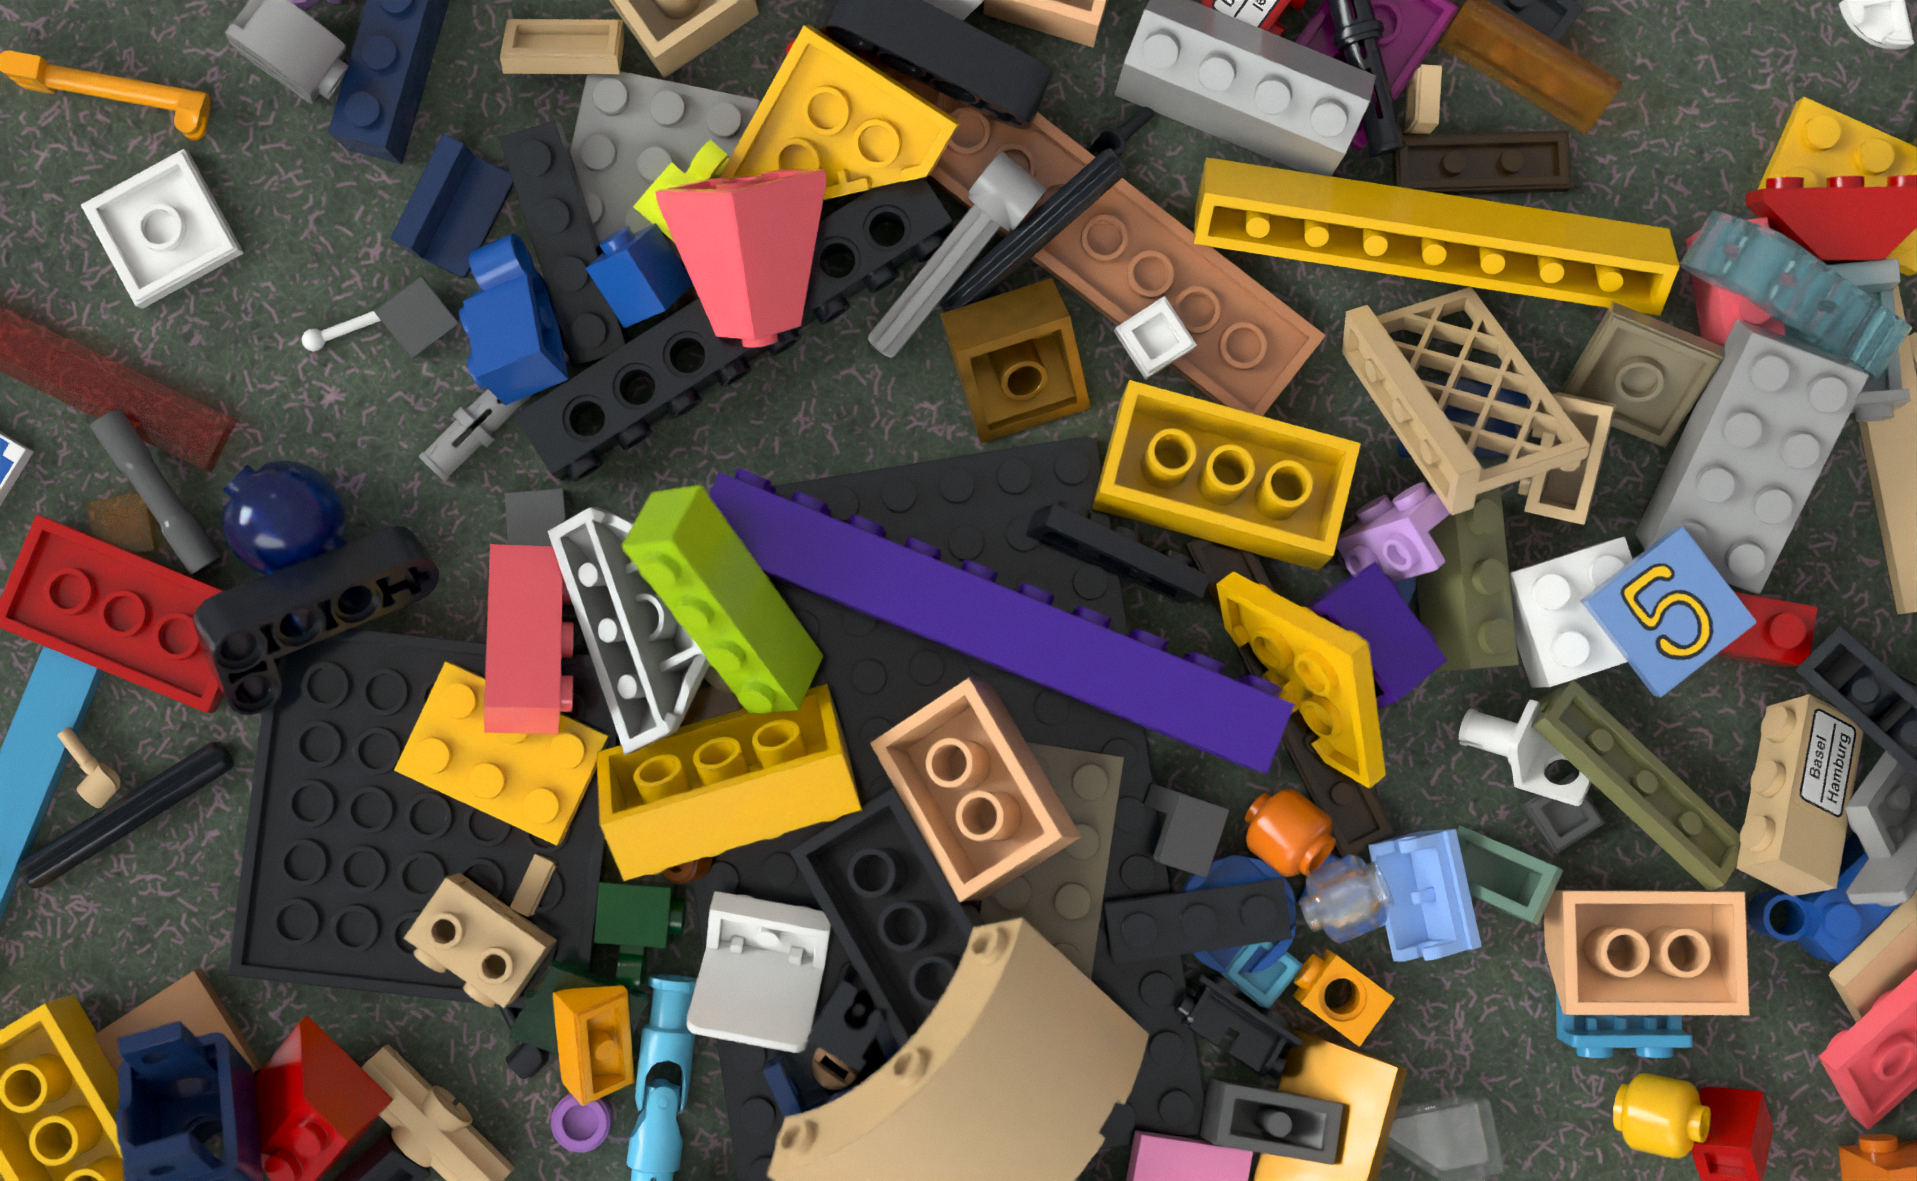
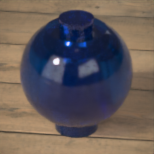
(281, 515)

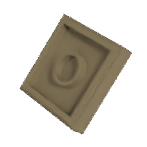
(1645, 370)

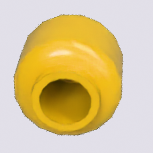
(1661, 1115)

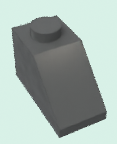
(1271, 1121)

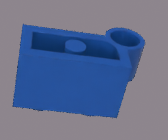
(511, 324)
(1823, 920)

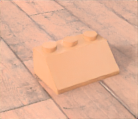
(1648, 952)

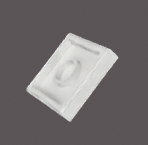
(162, 229)

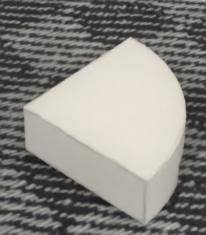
(1879, 20)

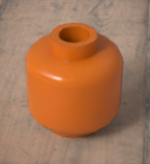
(1289, 832)

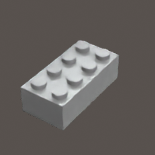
(1753, 451)

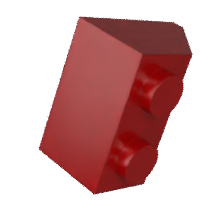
(312, 1105)

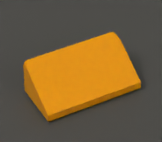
(594, 1041)

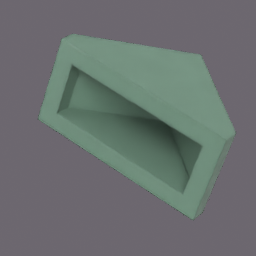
(1507, 876)

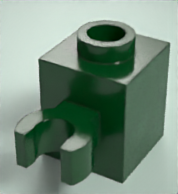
(637, 917)

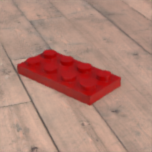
(111, 611)

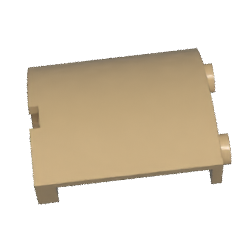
(991, 1086)

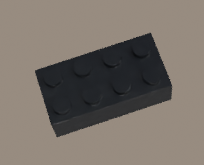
(890, 909)

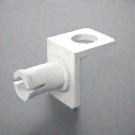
(1526, 752)

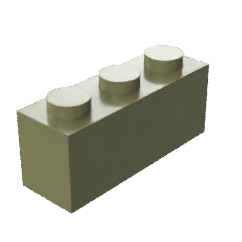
(1470, 594)

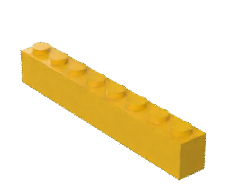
(1434, 236)

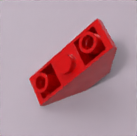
(1841, 220)

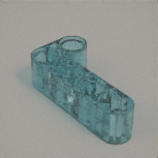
(1796, 290)

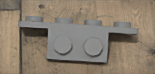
(1886, 823)

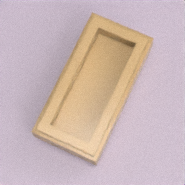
(562, 46)

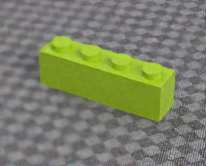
(723, 599)

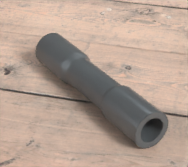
(135, 461)

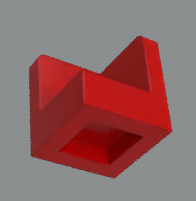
(1736, 1137)

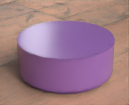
(581, 1127)

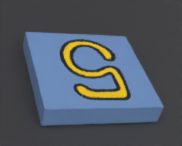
(1668, 611)

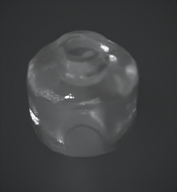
(1346, 898)

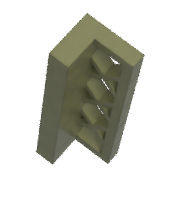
(1639, 784)

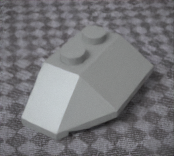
(636, 644)

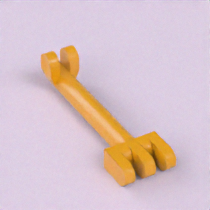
(37, 74)

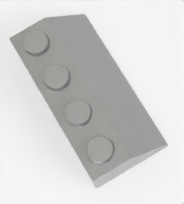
(1245, 85)

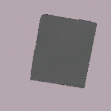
(1189, 830)

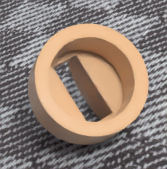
(828, 1078)

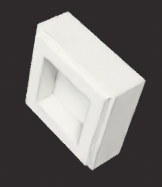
(1155, 338)

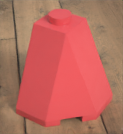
(748, 247)

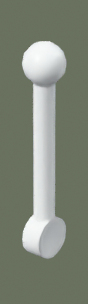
(315, 339)

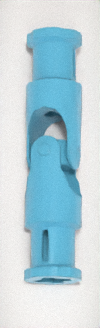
(656, 1138)

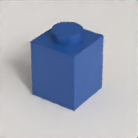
(638, 274)

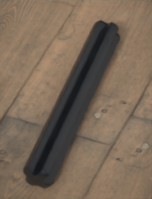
(1037, 230)
(125, 815)

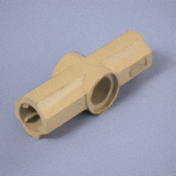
(431, 1126)

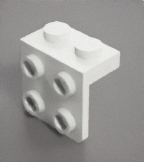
(760, 972)

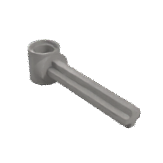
(1000, 199)

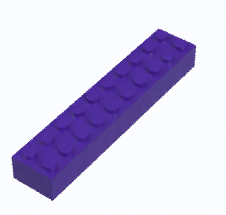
(1004, 627)

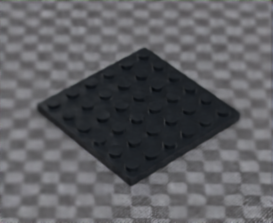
(354, 851)

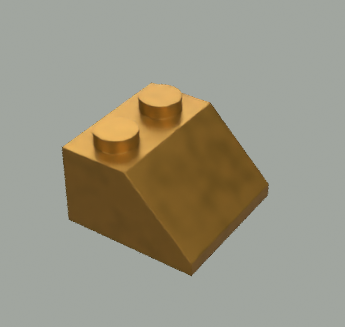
(1016, 360)

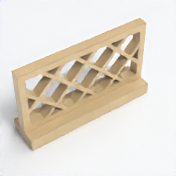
(1420, 422)

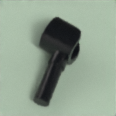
(1116, 139)
(525, 1058)

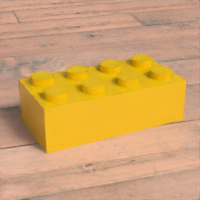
(1226, 476)
(725, 785)
(57, 1099)

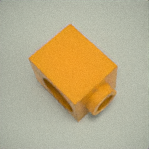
(1362, 1009)

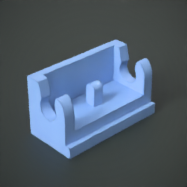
(1430, 895)

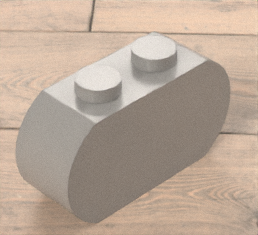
(290, 47)

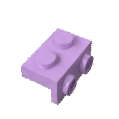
(1396, 534)

